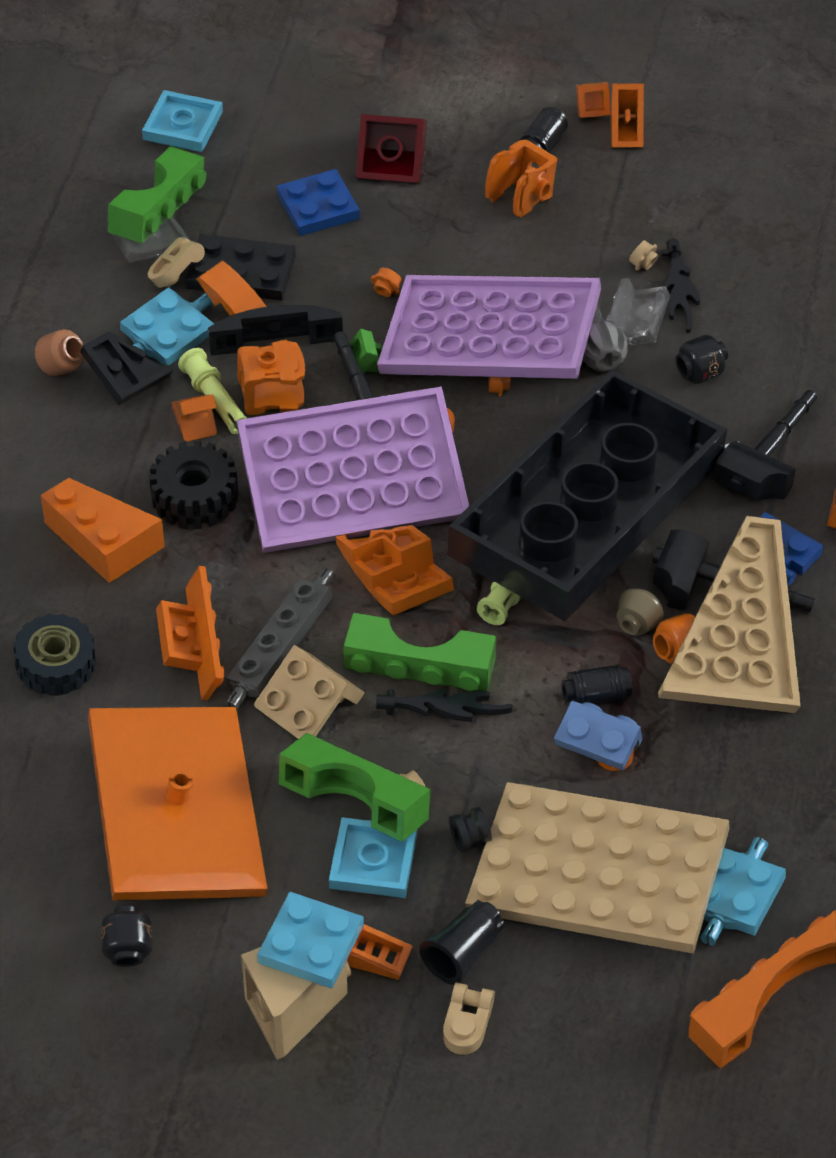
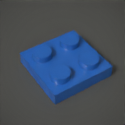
(318, 202)

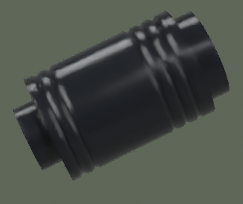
(546, 128)
(598, 685)

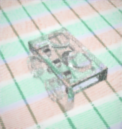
(638, 311)

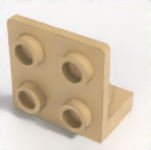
(304, 693)

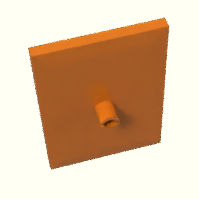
(175, 803)

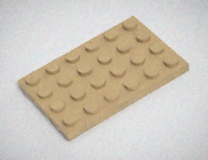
(600, 866)

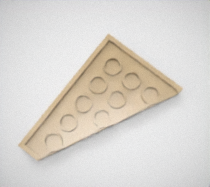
(743, 633)

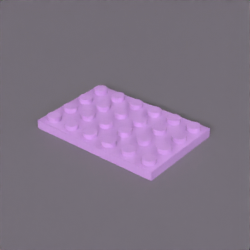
(490, 326)
(352, 469)

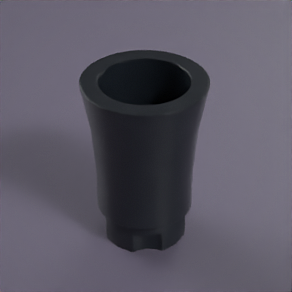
(461, 942)

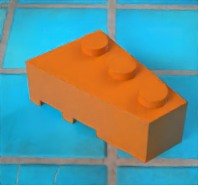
(101, 528)

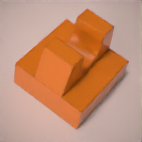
(593, 100)

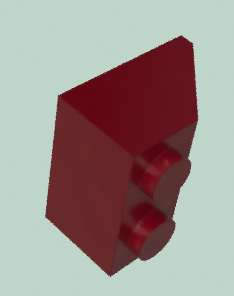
(391, 148)

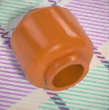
(670, 636)

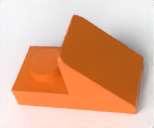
(195, 417)

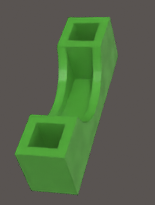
(142, 212)
(460, 663)
(321, 768)

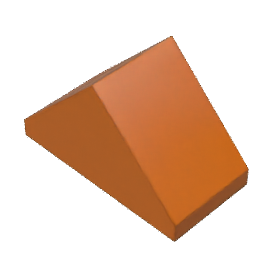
(627, 115)

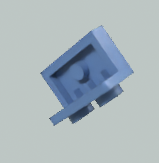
(598, 734)

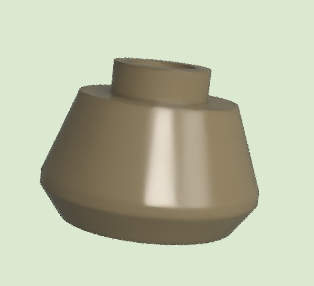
(638, 611)

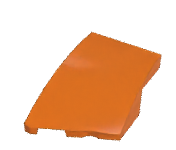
(396, 567)

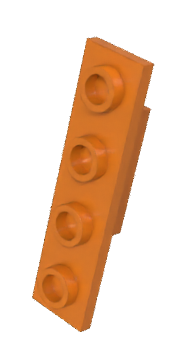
(190, 635)

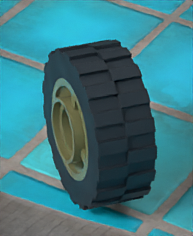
(54, 654)

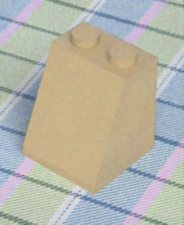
(287, 1004)

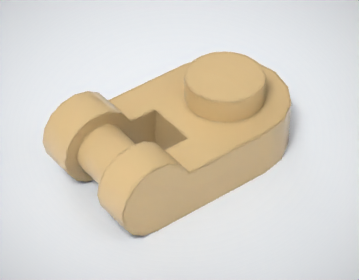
(173, 261)
(463, 1030)

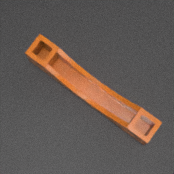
(727, 1022)

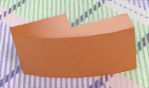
(230, 289)

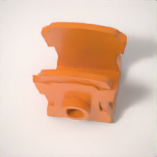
(516, 167)
(271, 377)

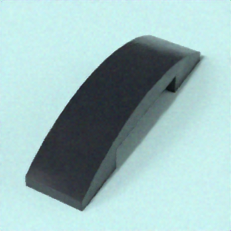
(274, 323)

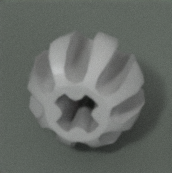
(605, 347)

